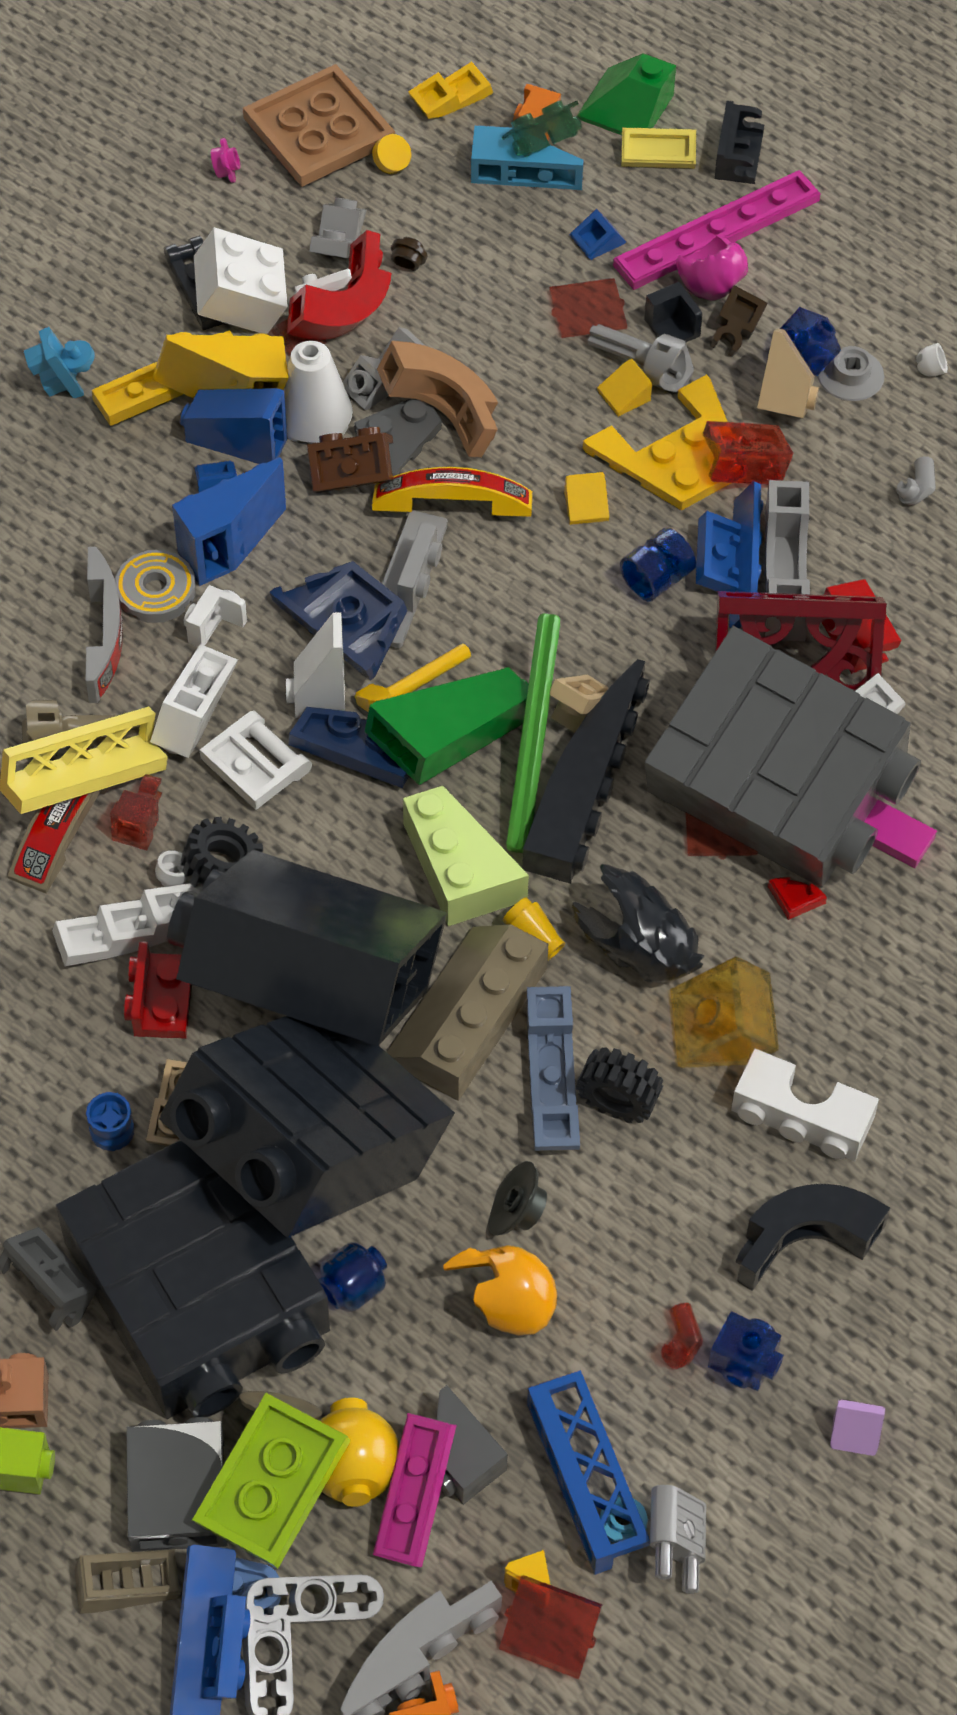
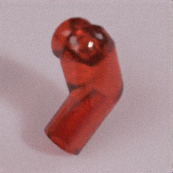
(686, 1341)

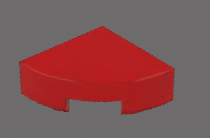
(795, 896)

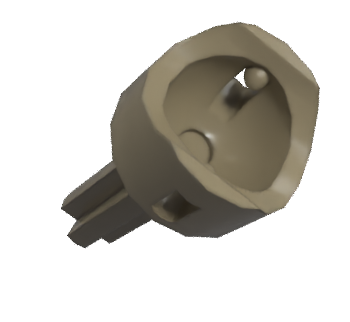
(46, 720)

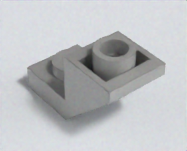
(338, 228)
(364, 381)

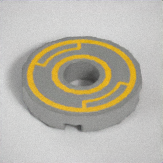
(153, 566)

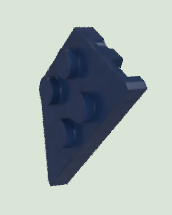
(367, 609)

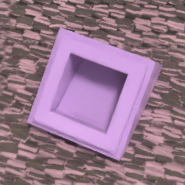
(857, 1427)

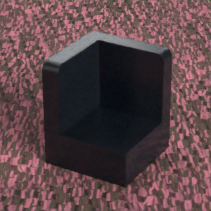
(673, 313)

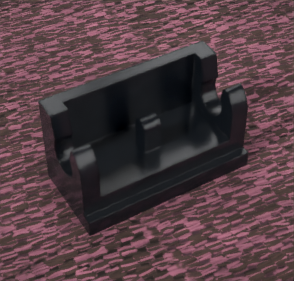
(739, 144)

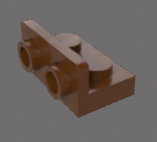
(350, 461)

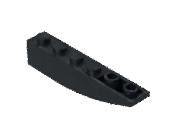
(583, 780)

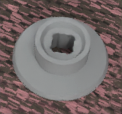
(852, 384)

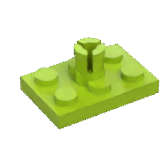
(271, 1480)

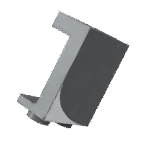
(168, 1480)

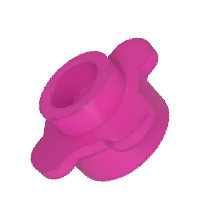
(225, 160)

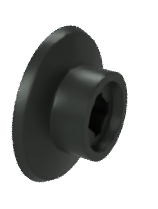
(517, 1200)

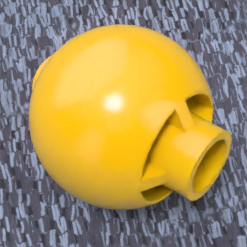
(368, 1459)

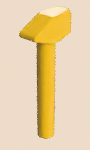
(415, 680)

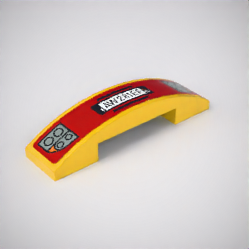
(453, 483)

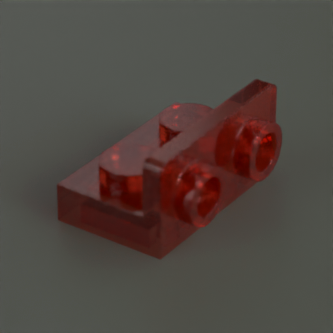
(747, 452)

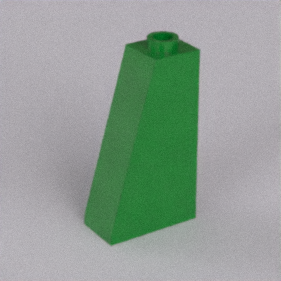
(447, 722)

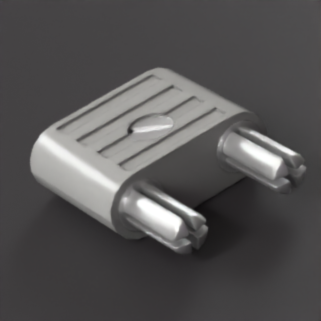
(678, 1534)

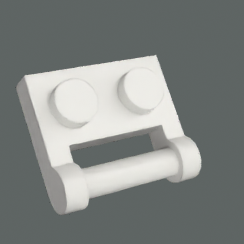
(249, 769)

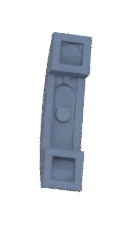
(552, 1069)

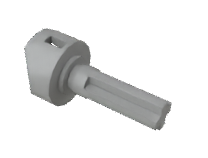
(658, 359)

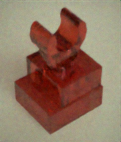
(137, 814)

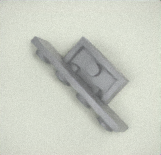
(412, 562)

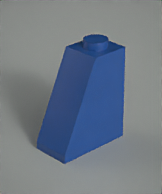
(238, 422)

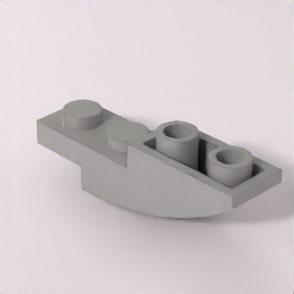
(399, 1660)

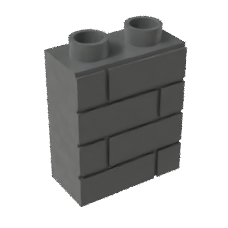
(782, 759)

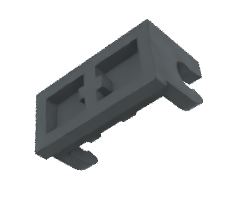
(51, 1275)

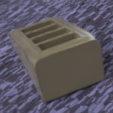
(109, 1598)

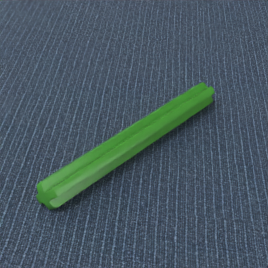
(533, 731)

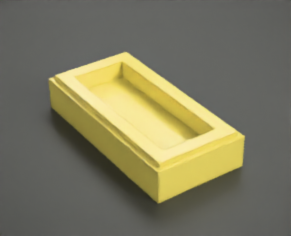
(658, 148)

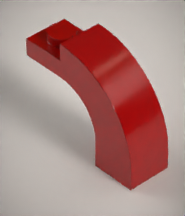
(330, 314)

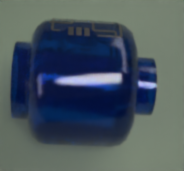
(353, 1276)

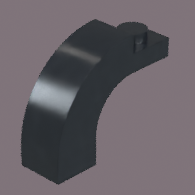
(810, 1212)

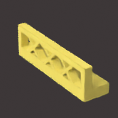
(81, 769)

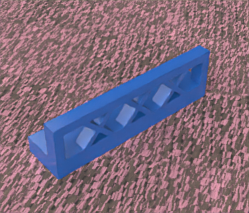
(570, 1478)

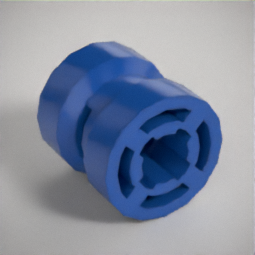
(108, 1111)

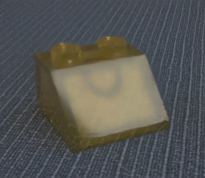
(724, 1015)

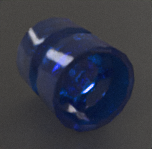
(659, 563)

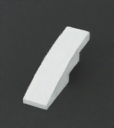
(120, 926)

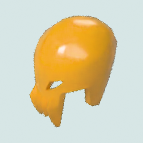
(520, 1295)

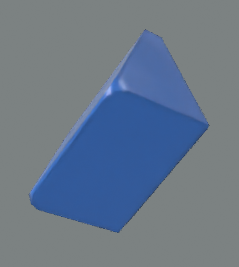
(596, 235)
(212, 473)

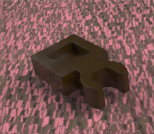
(738, 318)

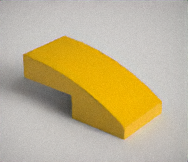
(443, 96)

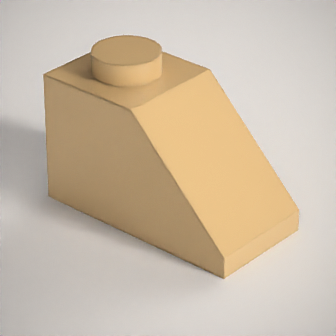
(787, 379)

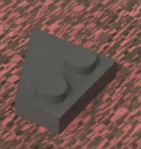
(410, 424)

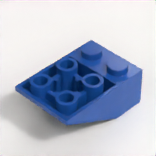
(228, 520)

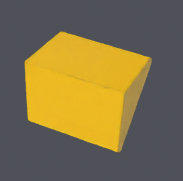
(531, 1566)

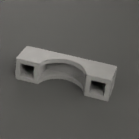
(787, 547)

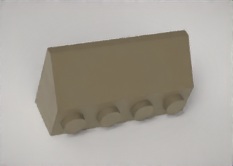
(470, 1007)

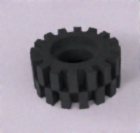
(215, 838)
(619, 1085)

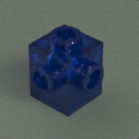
(813, 338)
(746, 1352)

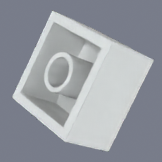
(240, 281)

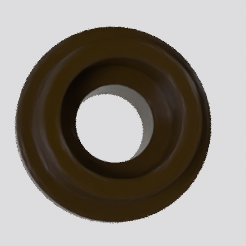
(408, 253)

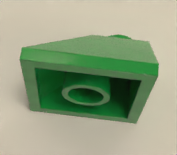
(631, 94)

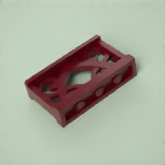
(843, 610)

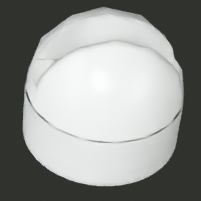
(932, 361)
(167, 865)

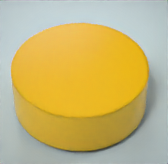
(391, 153)

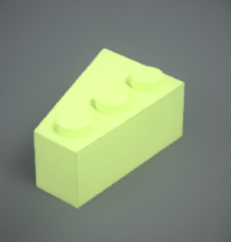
(460, 858)

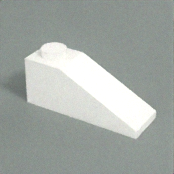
(319, 671)
(192, 701)

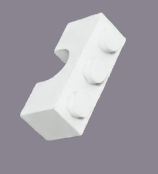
(833, 1125)

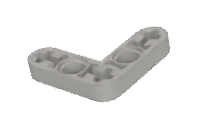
(278, 1627)

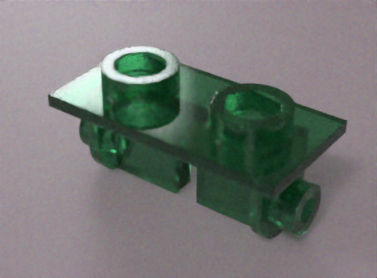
(556, 121)

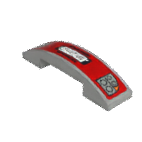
(103, 660)

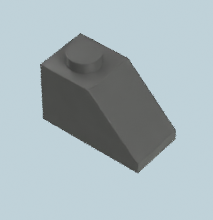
(474, 1453)

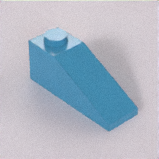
(497, 164)

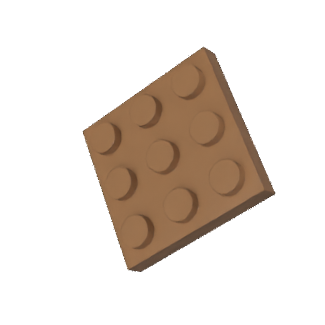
(317, 124)

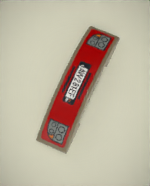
(46, 840)

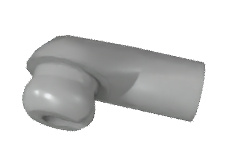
(921, 486)

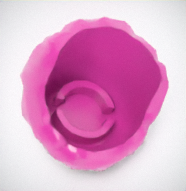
(713, 269)

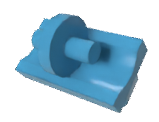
(59, 365)

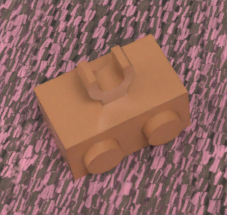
(23, 1391)

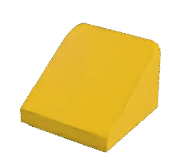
(626, 388)
(586, 498)

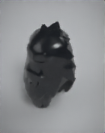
(652, 933)

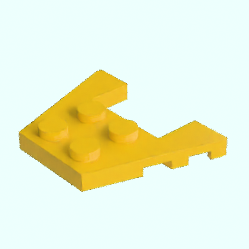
(676, 464)

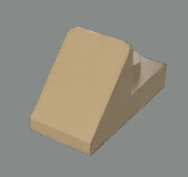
(576, 699)

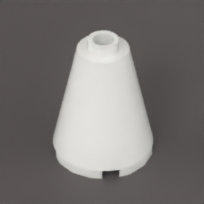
(314, 394)

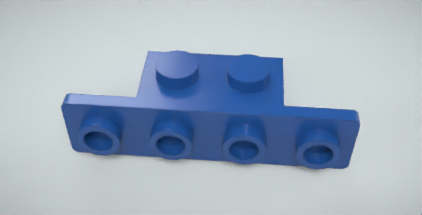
(731, 547)
(209, 1634)

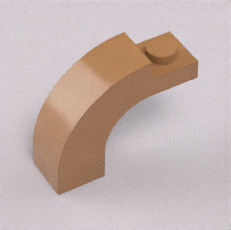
(445, 383)

